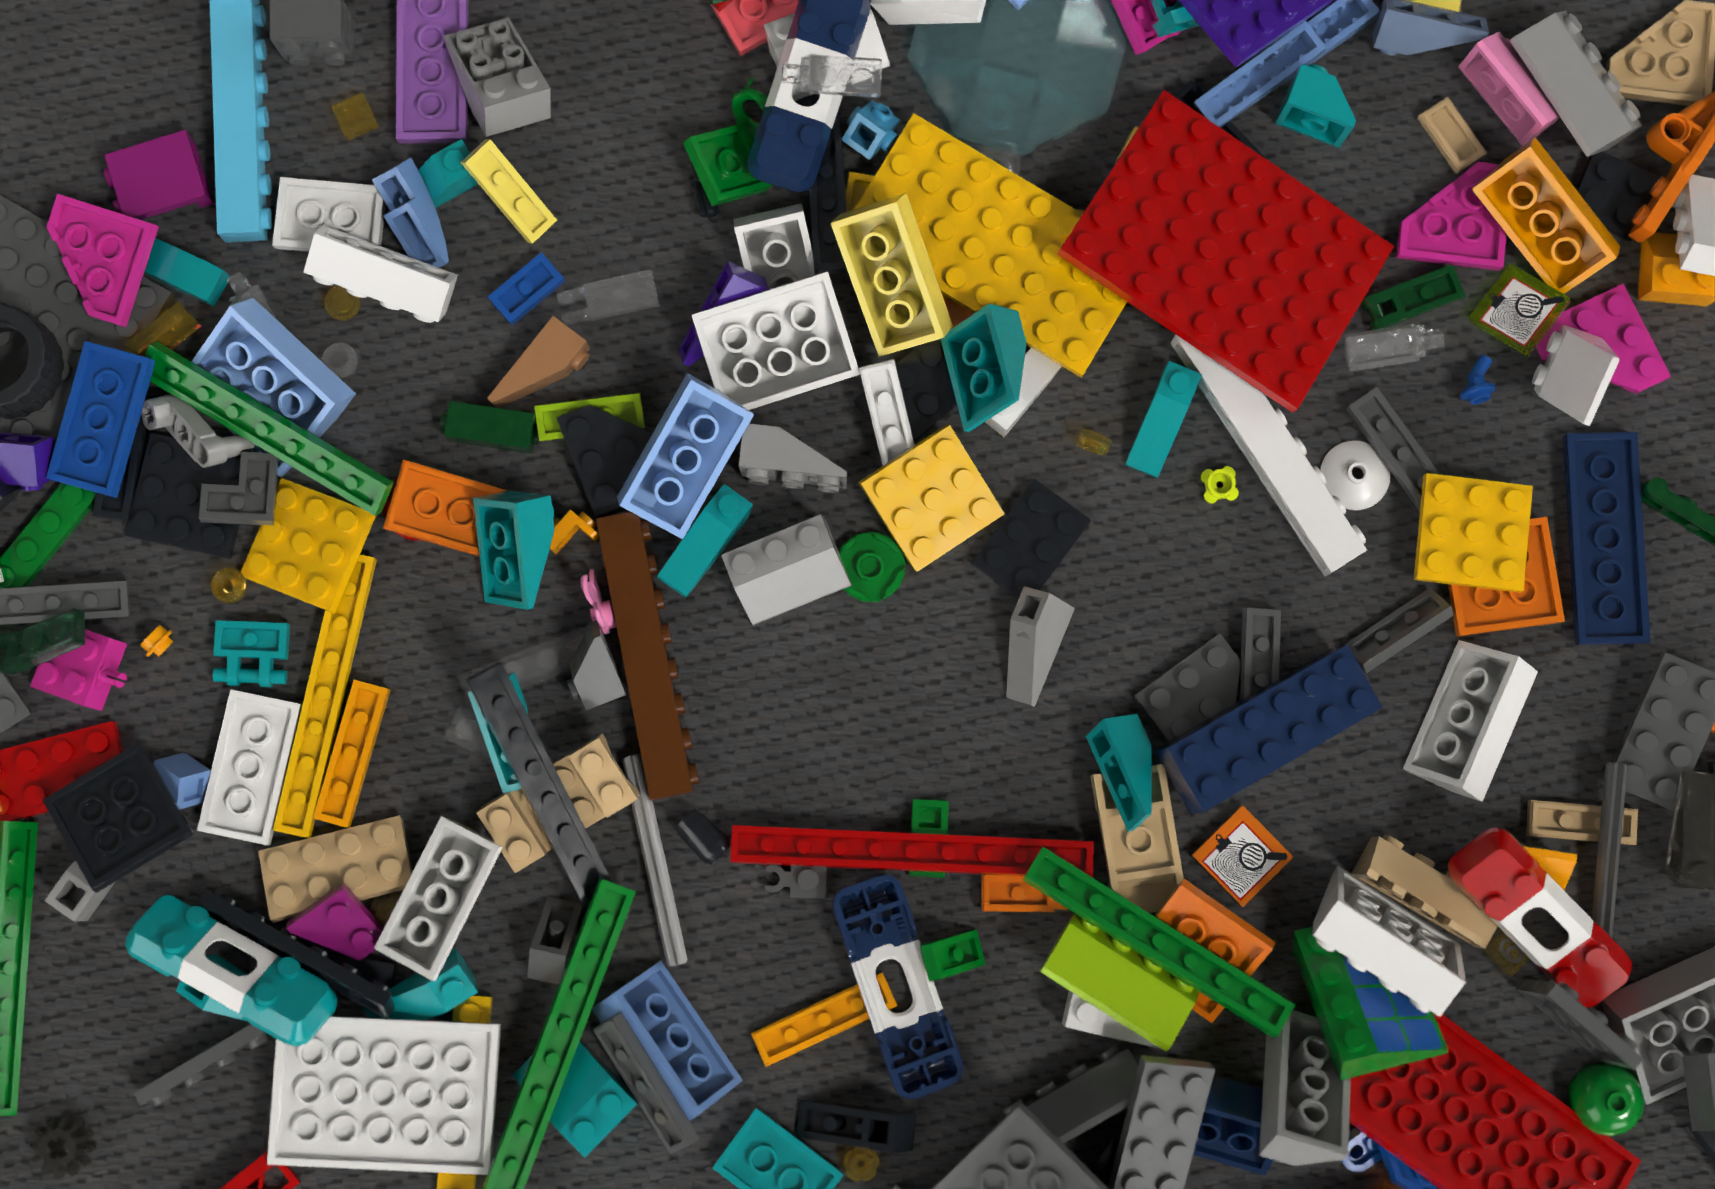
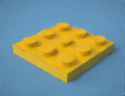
(931, 497)
(1473, 532)
(309, 546)

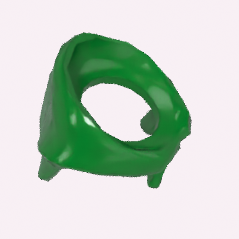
(738, 100)

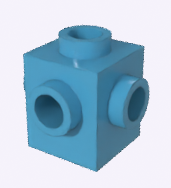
(871, 129)

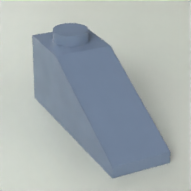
(1417, 28)

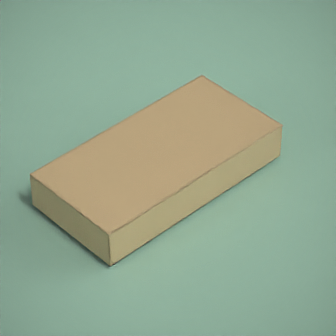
(1451, 135)

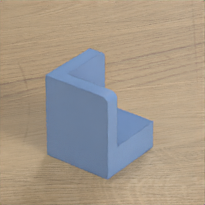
(184, 778)

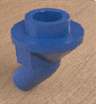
(1477, 388)

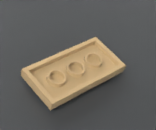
(366, 857)

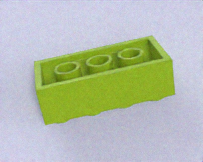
(1120, 982)

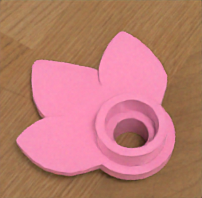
(602, 610)

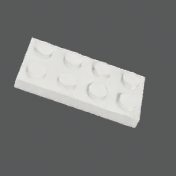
(249, 767)

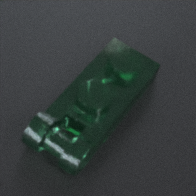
(42, 641)

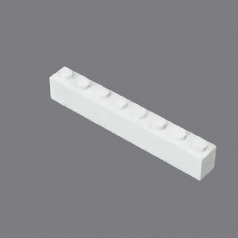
(1278, 462)

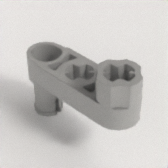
(192, 431)

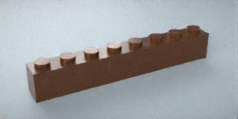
(646, 656)

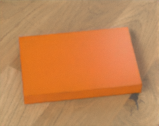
(436, 507)

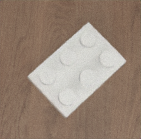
(311, 204)

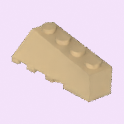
(1423, 889)

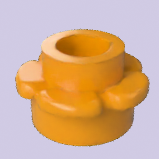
(157, 641)

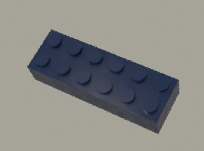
(1268, 729)

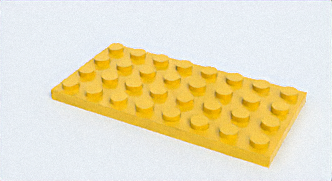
(997, 242)

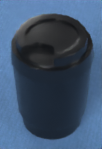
(703, 837)

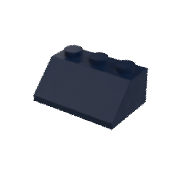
(1232, 1126)

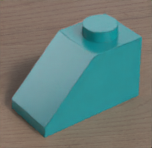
(446, 175)

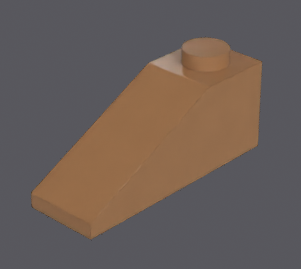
(545, 361)

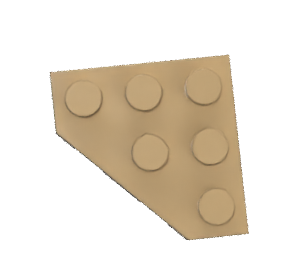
(1671, 58)

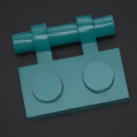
(253, 641)

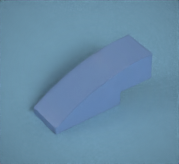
(412, 213)

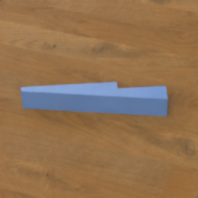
(1283, 59)

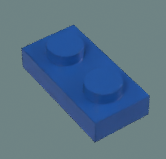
(526, 288)

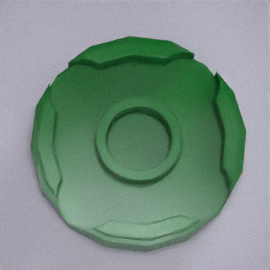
(878, 573)

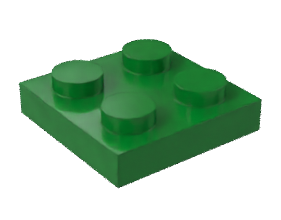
(722, 164)

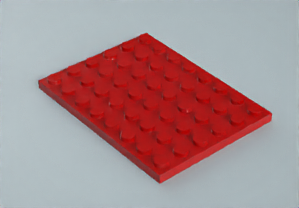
(1227, 251)

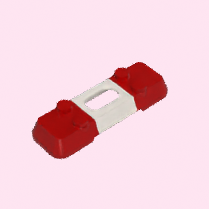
(1508, 883)

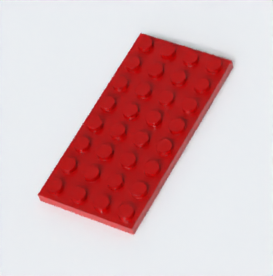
(1482, 1124)

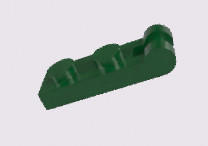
(1414, 297)
(1679, 509)

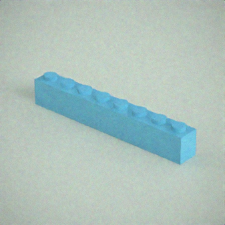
(240, 120)

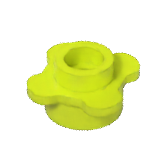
(1224, 475)

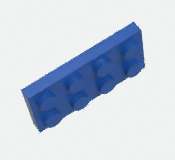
(100, 419)

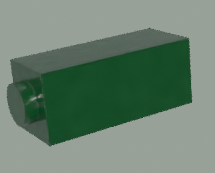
(489, 427)

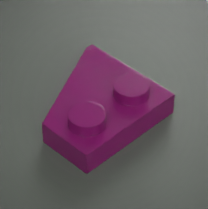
(339, 924)

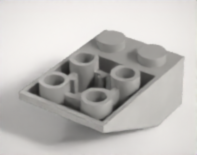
(499, 77)
(779, 456)

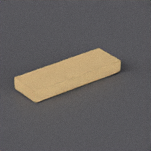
(1574, 821)

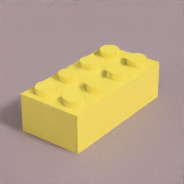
(892, 275)

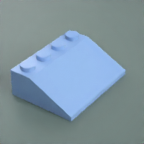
(291, 385)

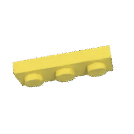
(508, 191)

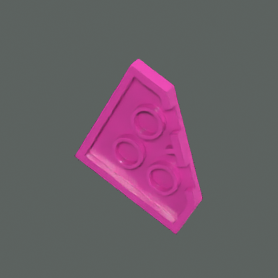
(1455, 227)
(102, 255)
(1621, 327)

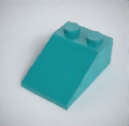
(985, 363)
(513, 545)
(589, 1100)

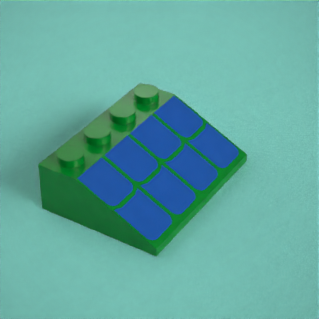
(1359, 1017)

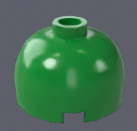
(1606, 1098)

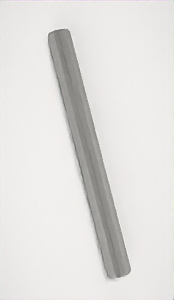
(655, 864)

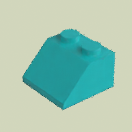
(1316, 106)

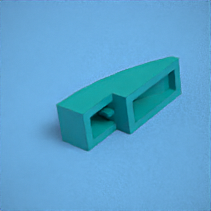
(186, 272)

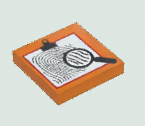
(1241, 856)

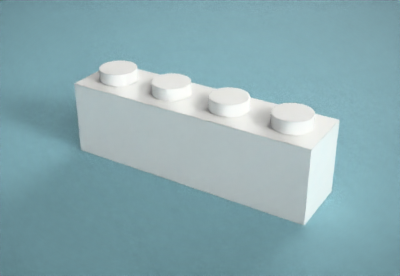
(380, 274)

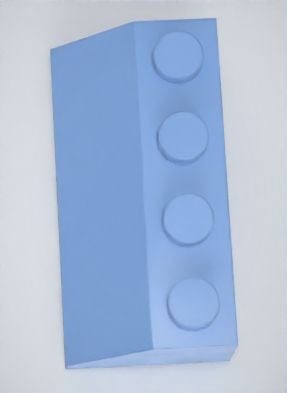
(684, 456)

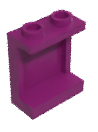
(157, 176)

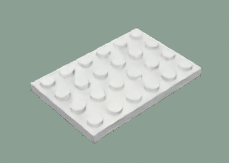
(387, 1096)

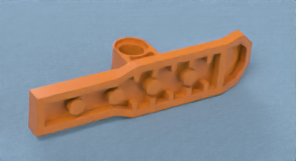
(1692, 139)

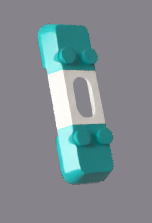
(274, 997)

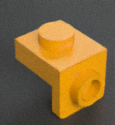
(569, 526)

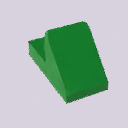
(952, 955)

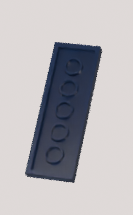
(1606, 538)

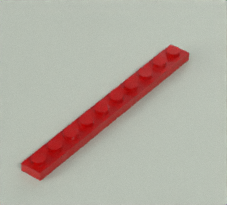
(900, 850)

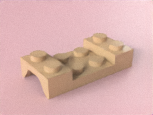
(593, 785)
(1145, 861)

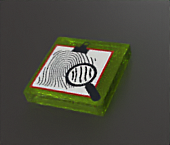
(1519, 310)

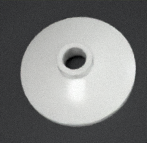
(1353, 492)

